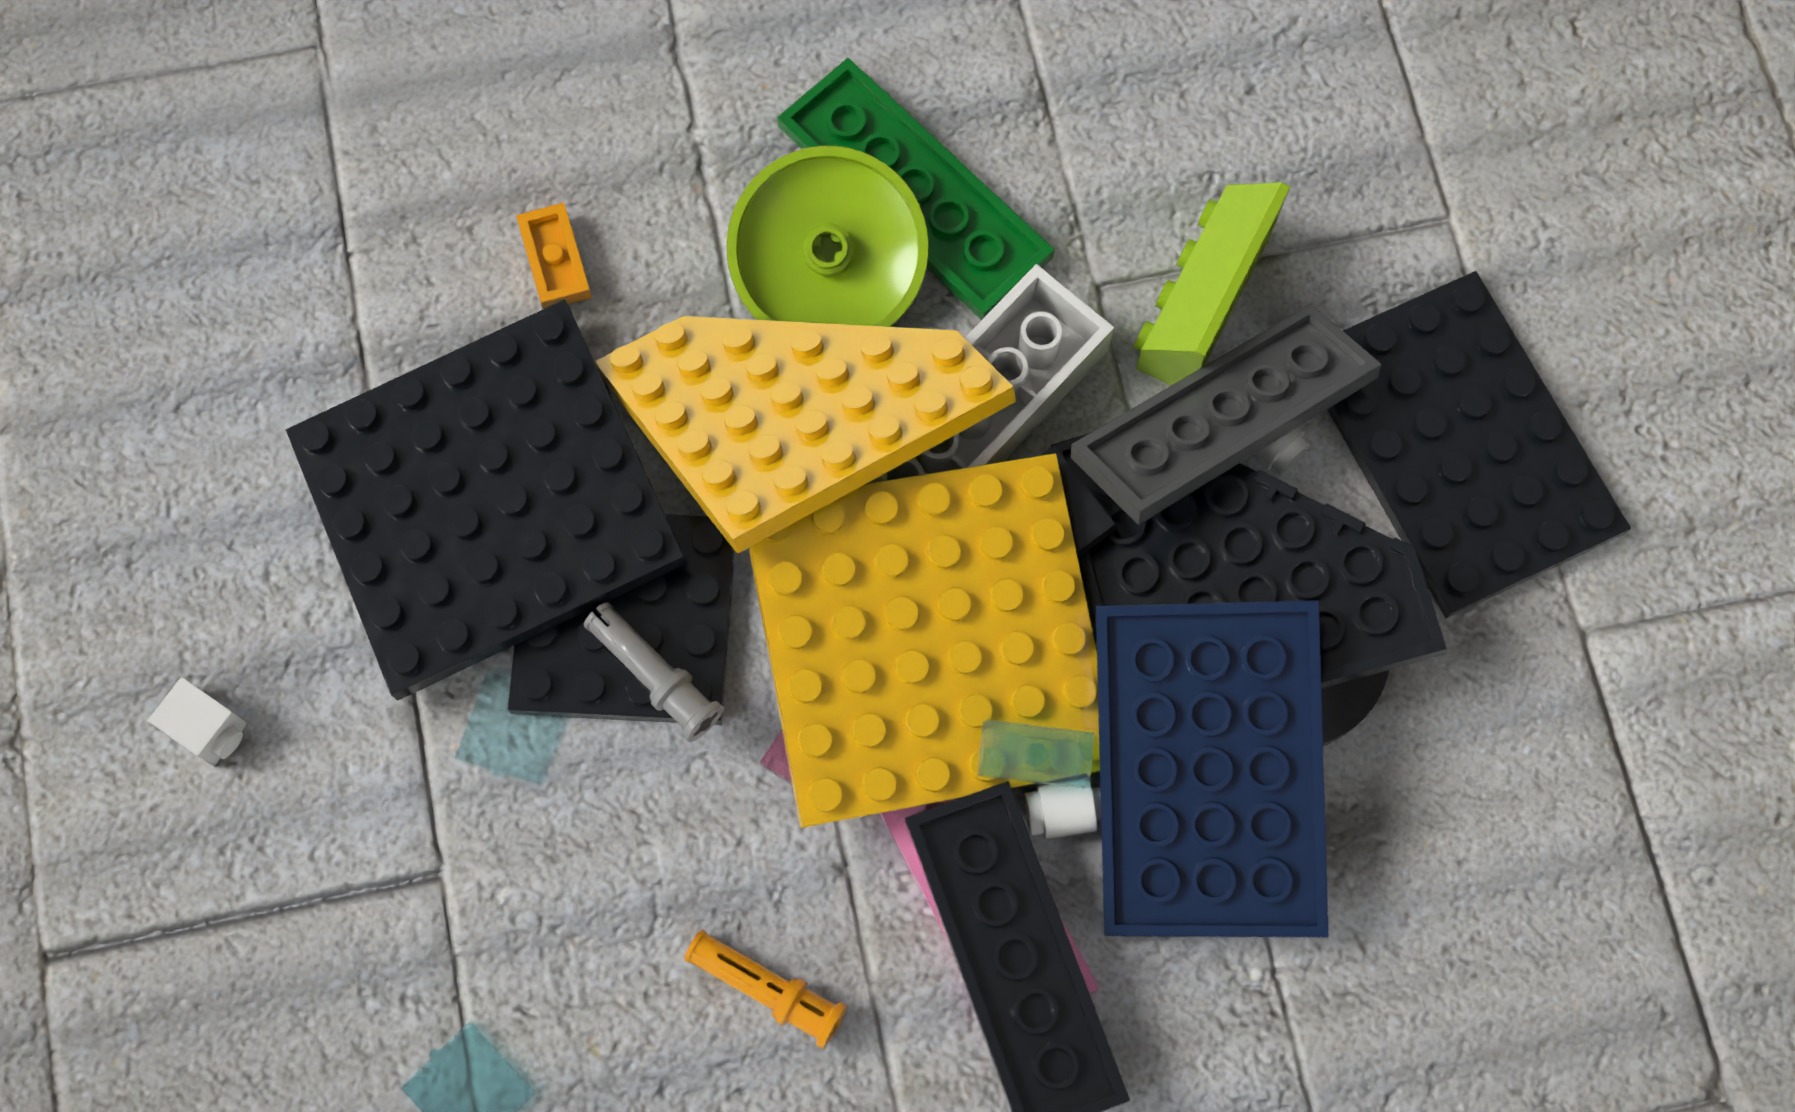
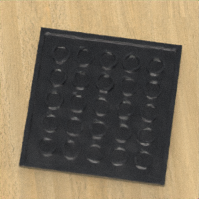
(483, 499)

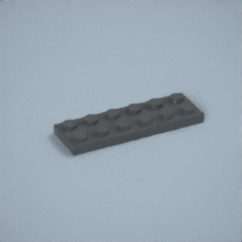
(1224, 413)

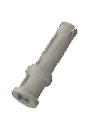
(669, 687)

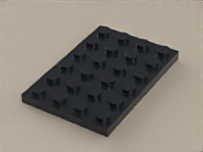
(1470, 448)

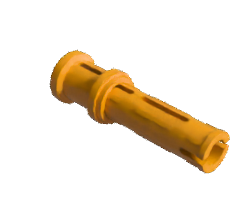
(788, 999)

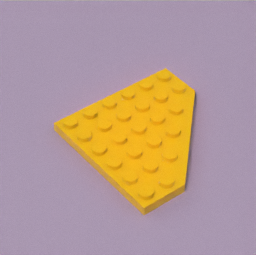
(795, 413)

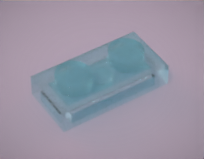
(1035, 754)

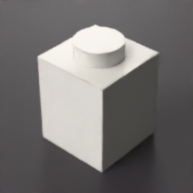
(198, 722)

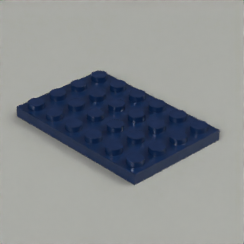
(1212, 770)

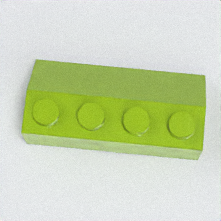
(1210, 281)

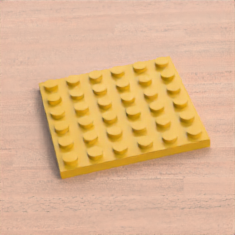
(914, 623)

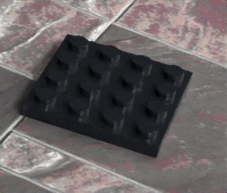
(677, 614)

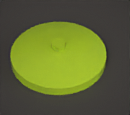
(827, 240)

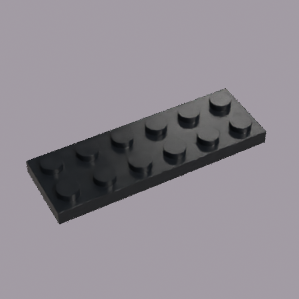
(1015, 955)

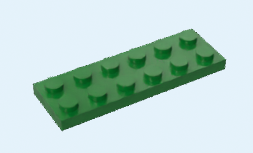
(973, 236)

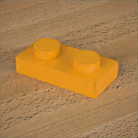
(553, 255)

